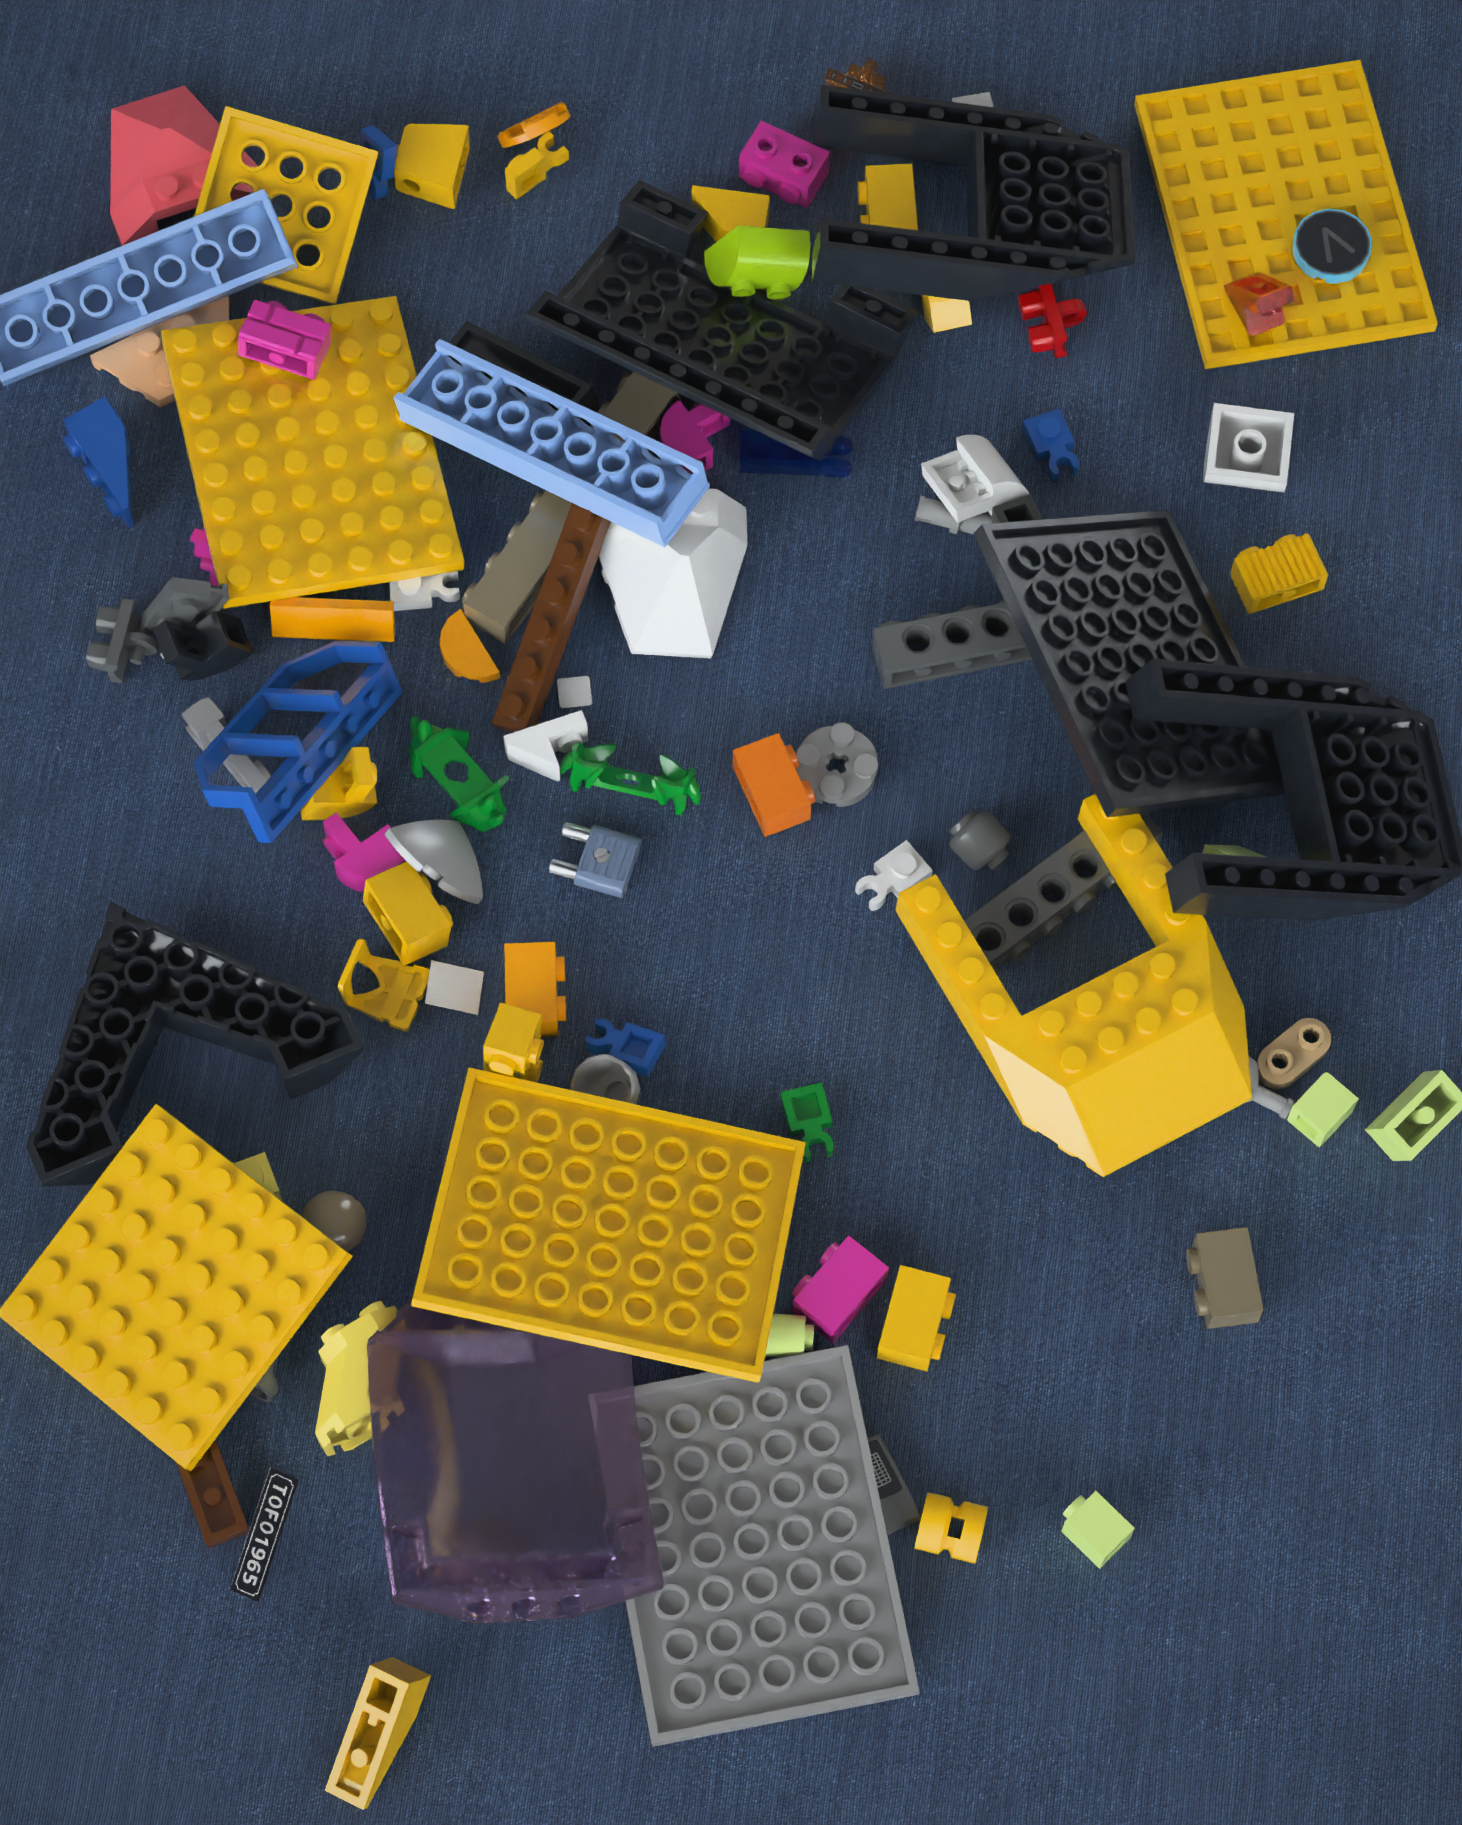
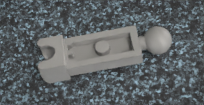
(204, 725)

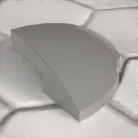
(442, 853)

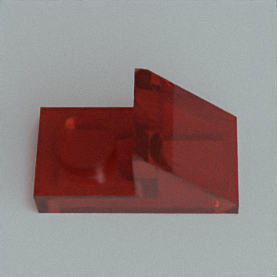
(1259, 301)

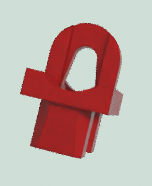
(1056, 317)

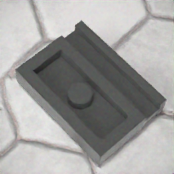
(184, 603)

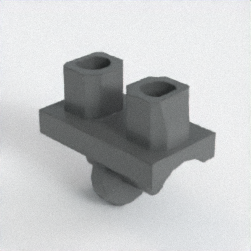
(114, 656)

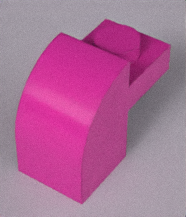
(689, 430)
(358, 859)

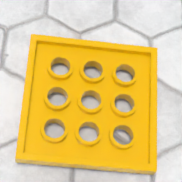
(316, 152)

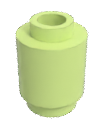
(789, 1336)

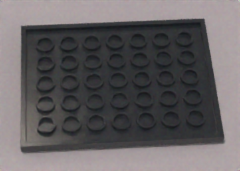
(1093, 610)

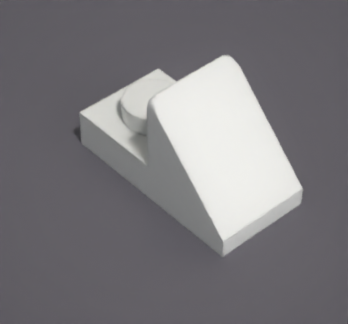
(536, 744)

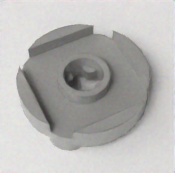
(840, 743)

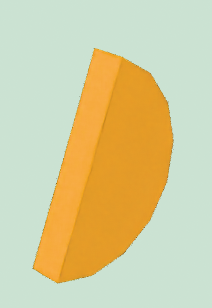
(534, 125)
(465, 652)

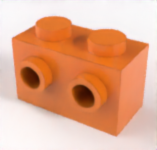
(772, 784)

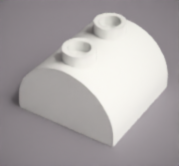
(1248, 447)

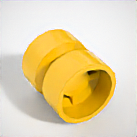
(935, 1525)

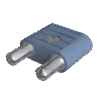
(605, 861)

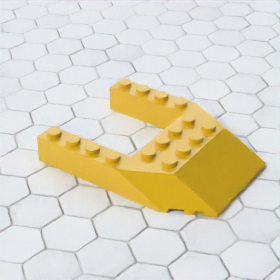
(1122, 1055)

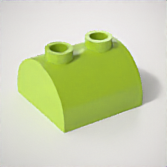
(759, 259)

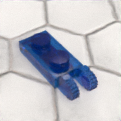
(768, 456)

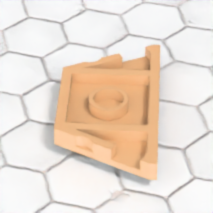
(141, 358)

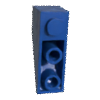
(104, 446)

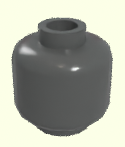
(980, 840)

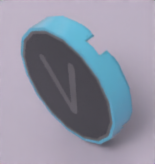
(1331, 245)

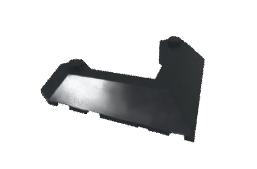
(154, 980)

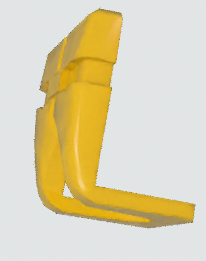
(398, 990)

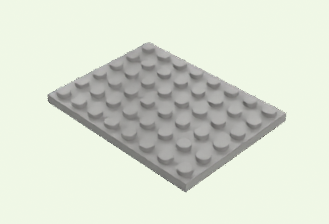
(766, 1552)

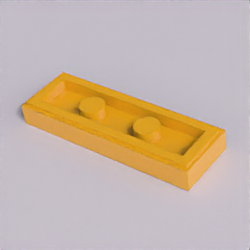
(333, 619)

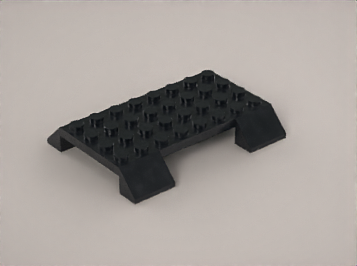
(737, 355)

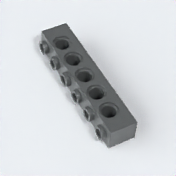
(943, 658)
(1026, 899)

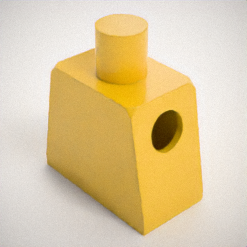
(432, 162)

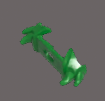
(592, 766)
(478, 798)

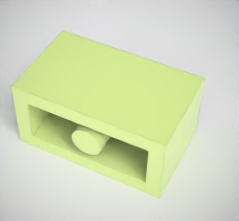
(1416, 1115)

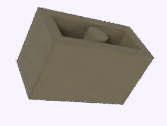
(1225, 1278)

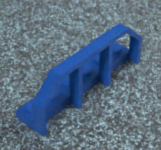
(321, 750)

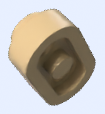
(1295, 1052)

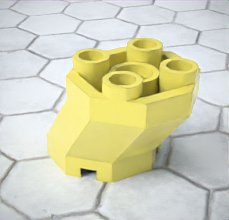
(345, 1399)

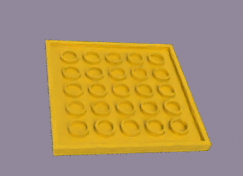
(174, 1286)

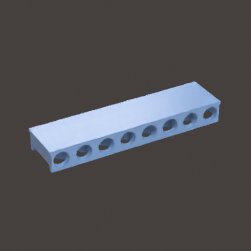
(141, 285)
(553, 446)

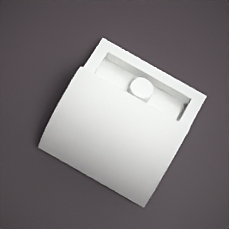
(972, 478)

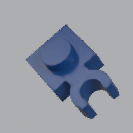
(384, 169)
(1051, 439)
(633, 1045)

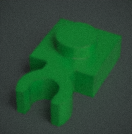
(808, 1114)

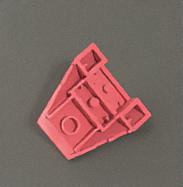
(160, 160)

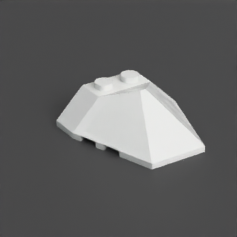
(679, 593)

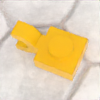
(530, 169)

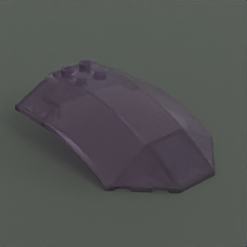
(507, 1471)

